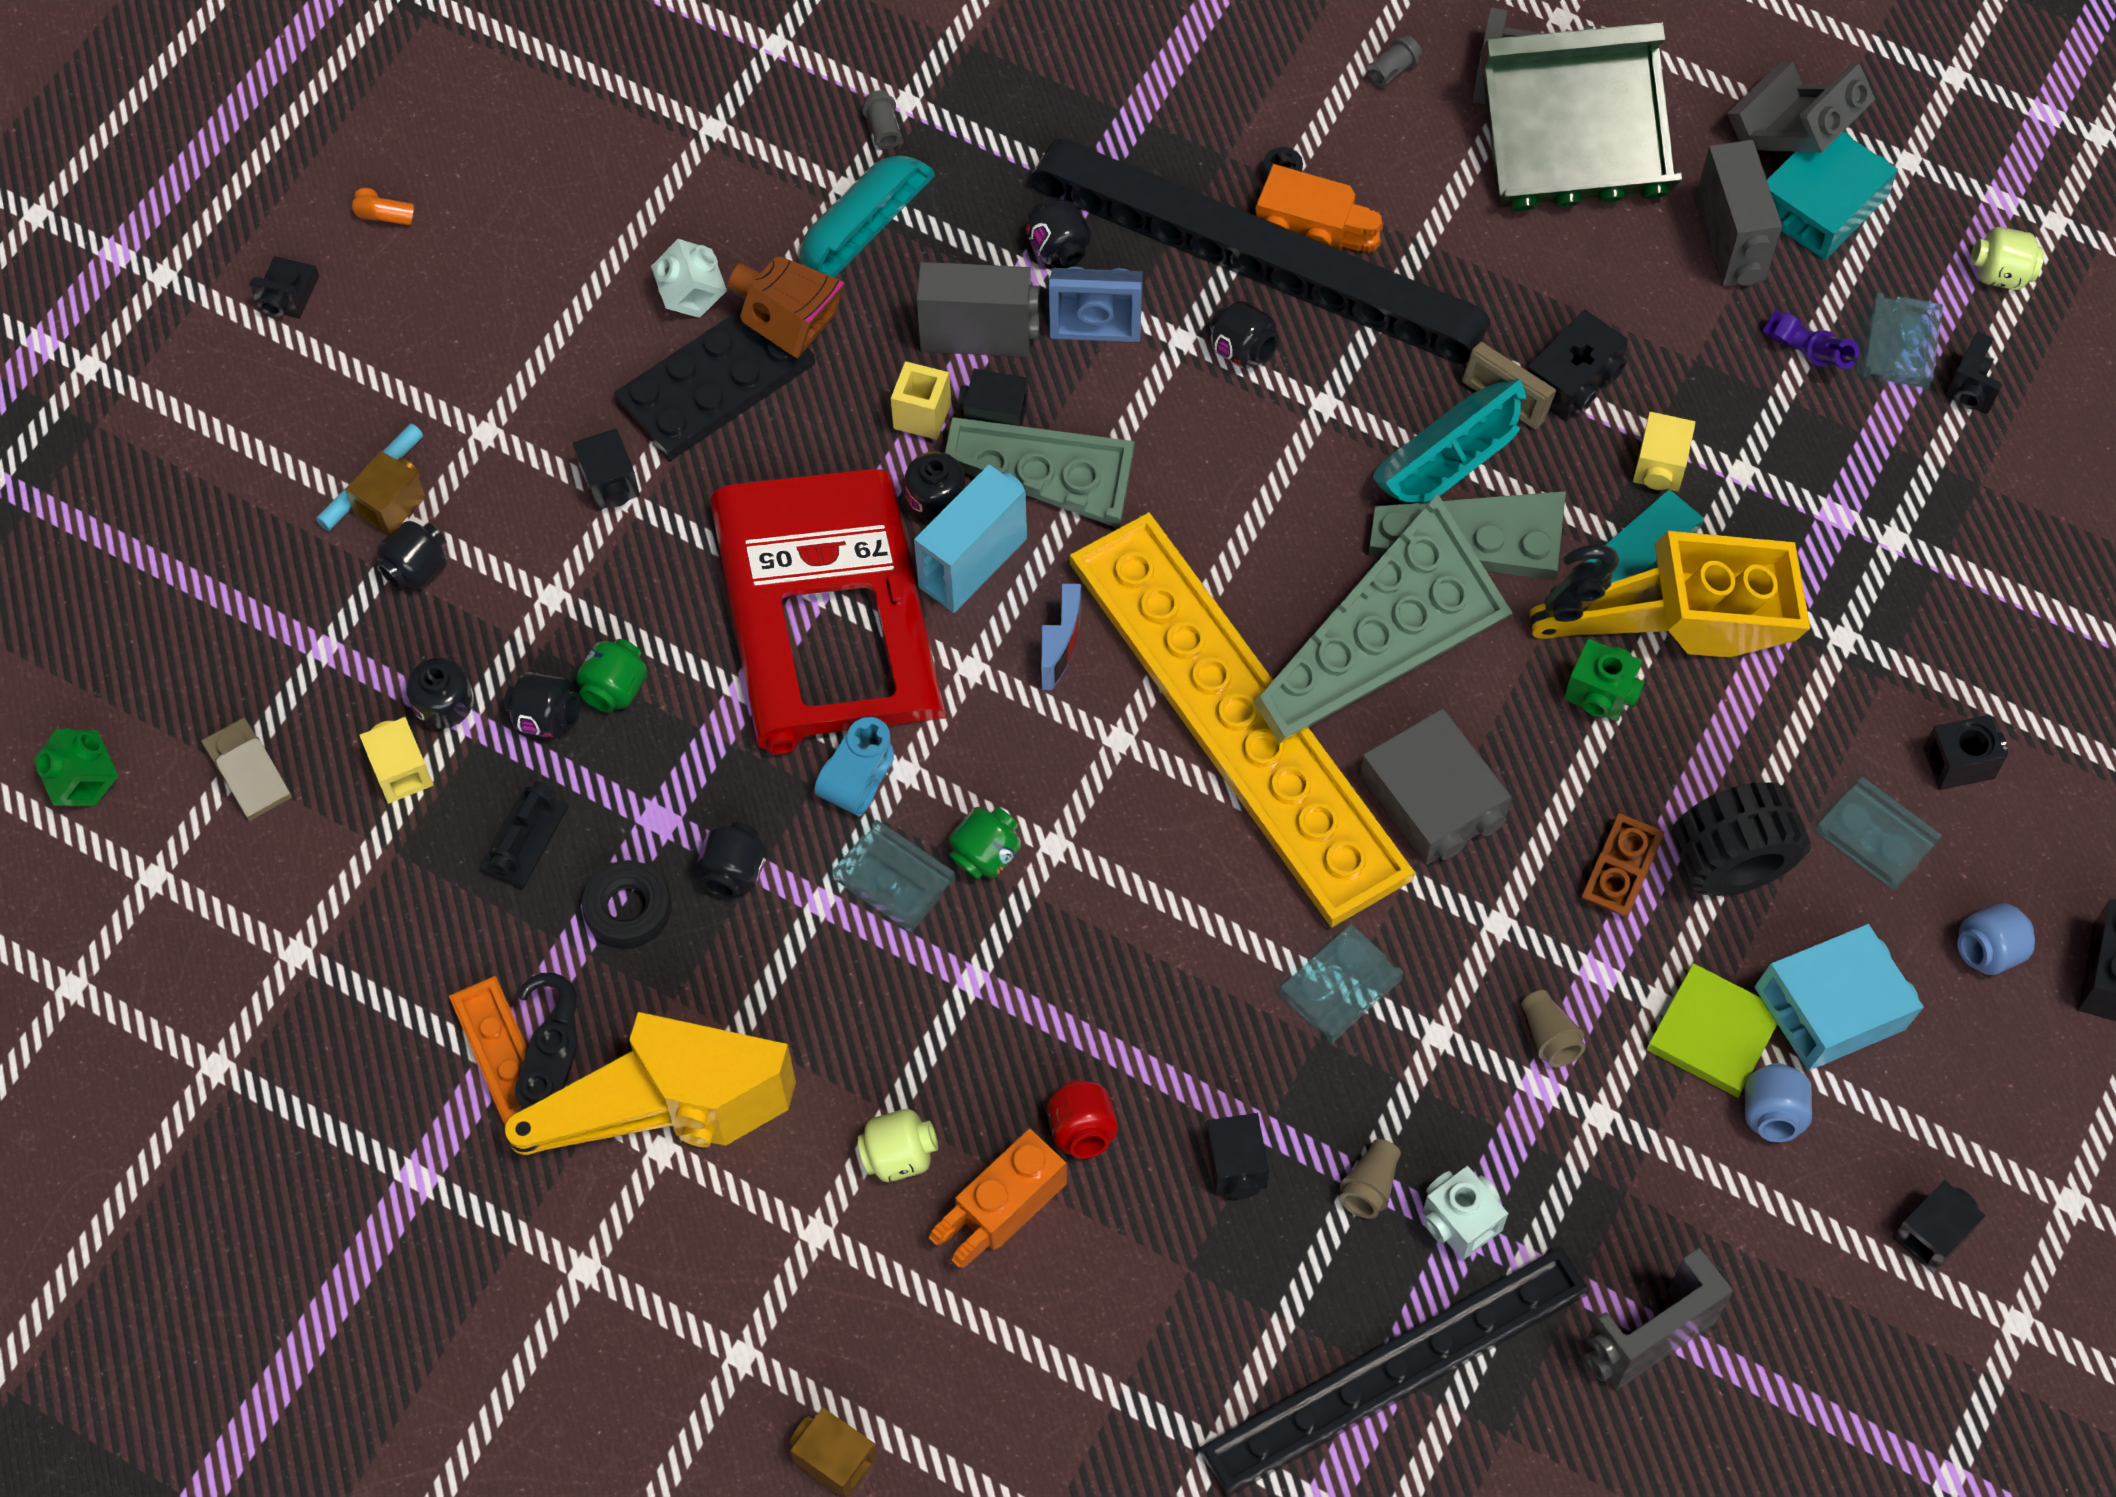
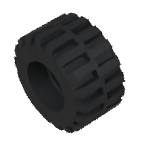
(1740, 839)

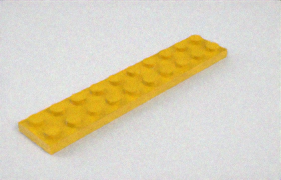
(1212, 685)

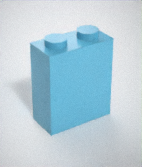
(971, 538)
(1838, 997)

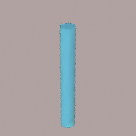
(341, 505)

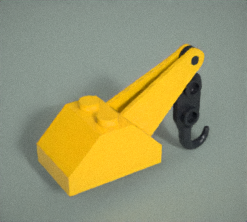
(1708, 592)
(678, 1075)

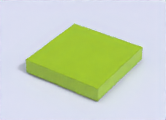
(1714, 1030)

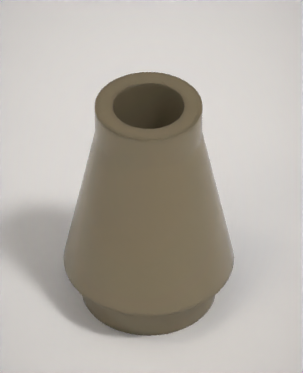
(1553, 1031)
(1370, 1182)

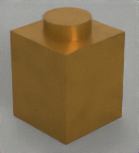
(386, 492)
(832, 1452)

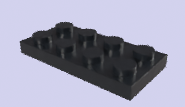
(707, 385)

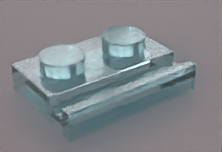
(1903, 340)
(1878, 833)
(893, 875)
(1341, 983)

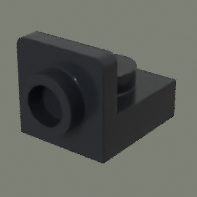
(284, 287)
(1971, 384)

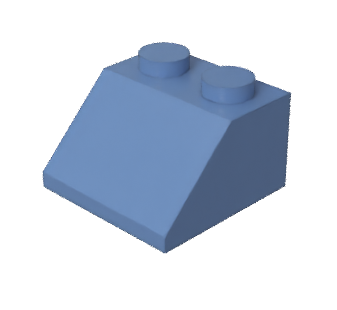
(1095, 304)

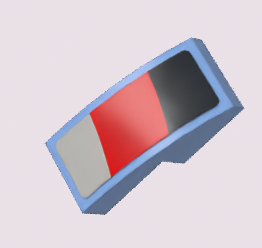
(1060, 640)

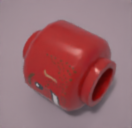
(1082, 1119)

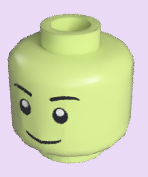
(2007, 258)
(897, 1145)

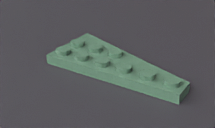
(1402, 614)

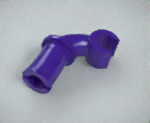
(1819, 346)

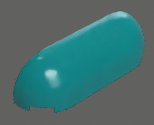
(862, 213)
(1453, 444)

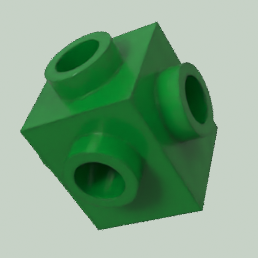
(1605, 680)
(75, 767)

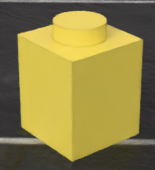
(921, 400)
(1664, 452)
(396, 759)

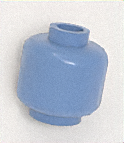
(1996, 939)
(1778, 1102)

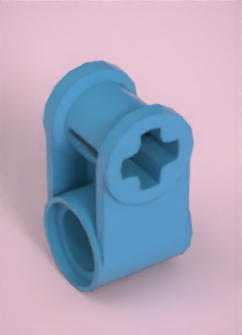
(855, 773)

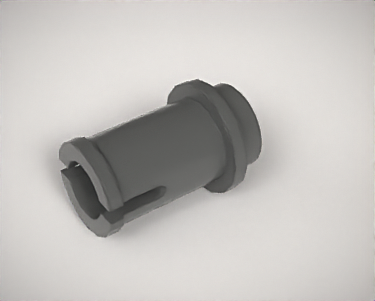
(1402, 55)
(880, 110)

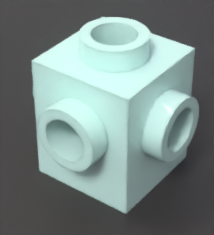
(688, 278)
(1463, 1211)

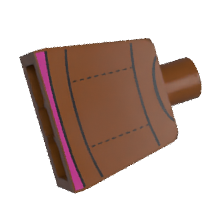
(787, 302)

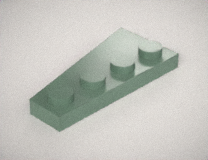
(1054, 466)
(1505, 532)

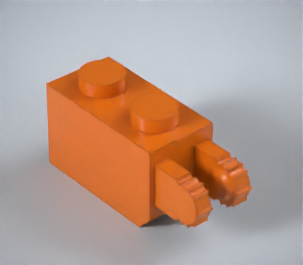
(1319, 210)
(1003, 1197)

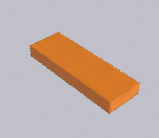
(493, 1040)

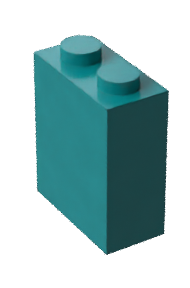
(1830, 193)

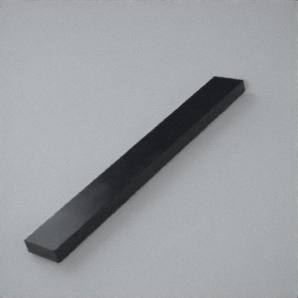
(1393, 1372)

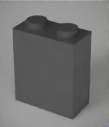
(1738, 213)
(977, 309)
(1435, 787)

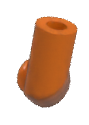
(371, 207)

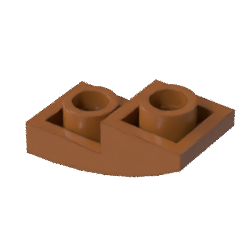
(1623, 865)

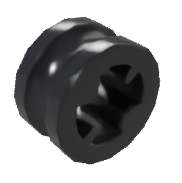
(1283, 157)

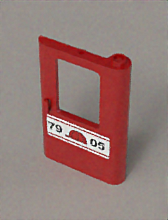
(810, 540)

